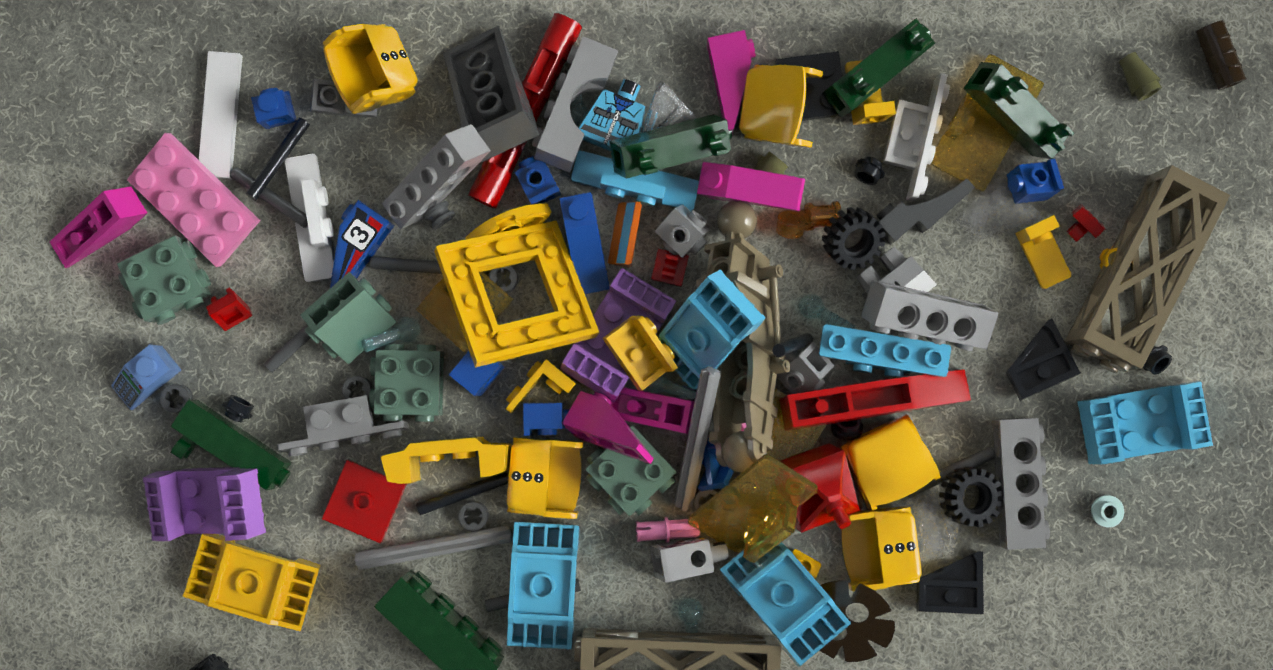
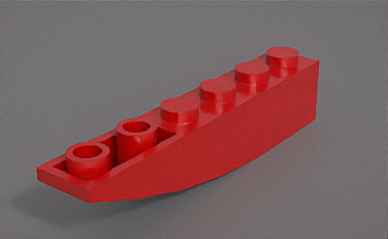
(873, 399)

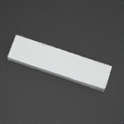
(220, 113)

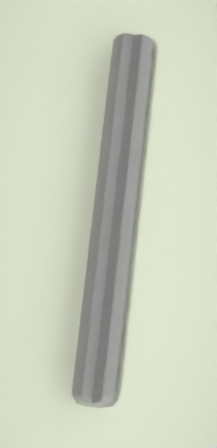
(697, 438)
(433, 547)

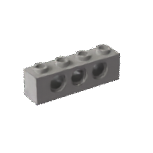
(436, 175)
(887, 299)
(1007, 469)

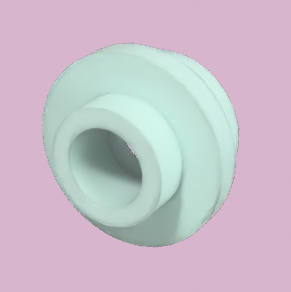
(1099, 506)

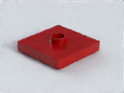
(363, 501)

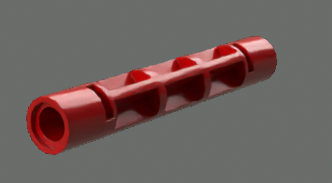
(538, 83)

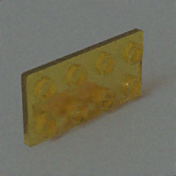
(975, 140)
(755, 508)

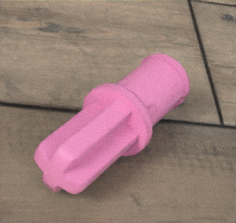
(665, 530)

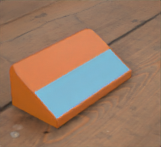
(625, 234)

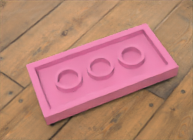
(193, 199)

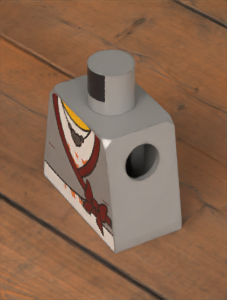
(673, 559)

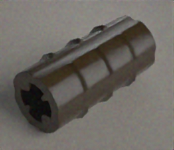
(1221, 55)

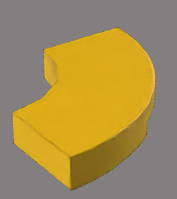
(513, 219)

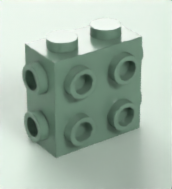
(164, 280)
(347, 317)
(407, 382)
(629, 479)

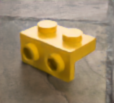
(640, 351)

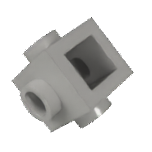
(683, 231)
(805, 370)

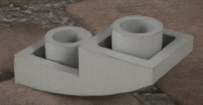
(327, 100)

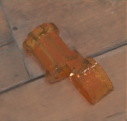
(805, 219)

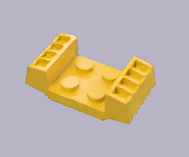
(404, 466)
(251, 582)

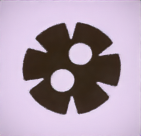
(856, 643)

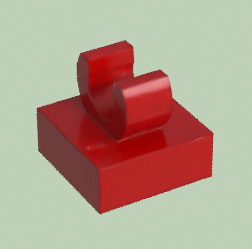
(1085, 223)
(669, 268)
(228, 310)

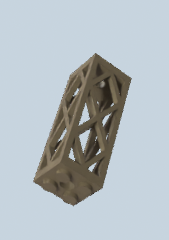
(1142, 333)
(653, 643)

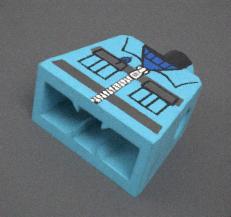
(614, 116)

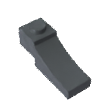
(923, 215)

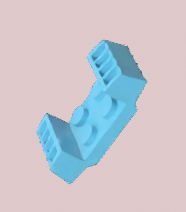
(709, 326)
(1145, 422)
(542, 585)
(787, 601)

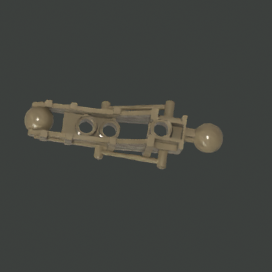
(751, 369)

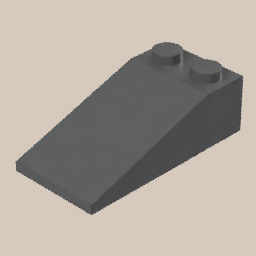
(490, 92)

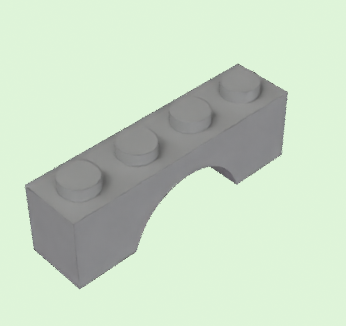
(588, 71)

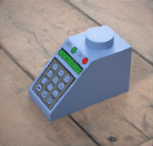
(144, 375)

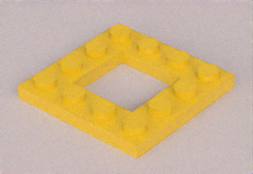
(492, 342)

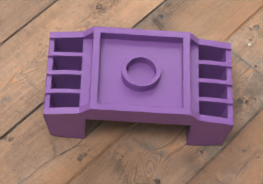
(591, 359)
(204, 503)

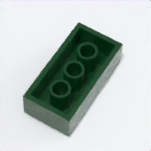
(436, 627)

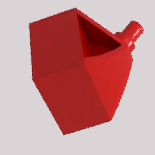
(835, 492)

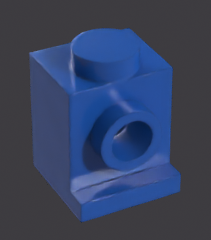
(273, 108)
(1034, 181)
(540, 192)
(544, 417)

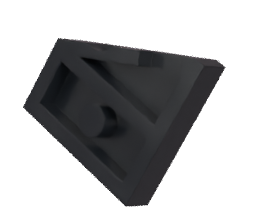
(1042, 363)
(953, 588)

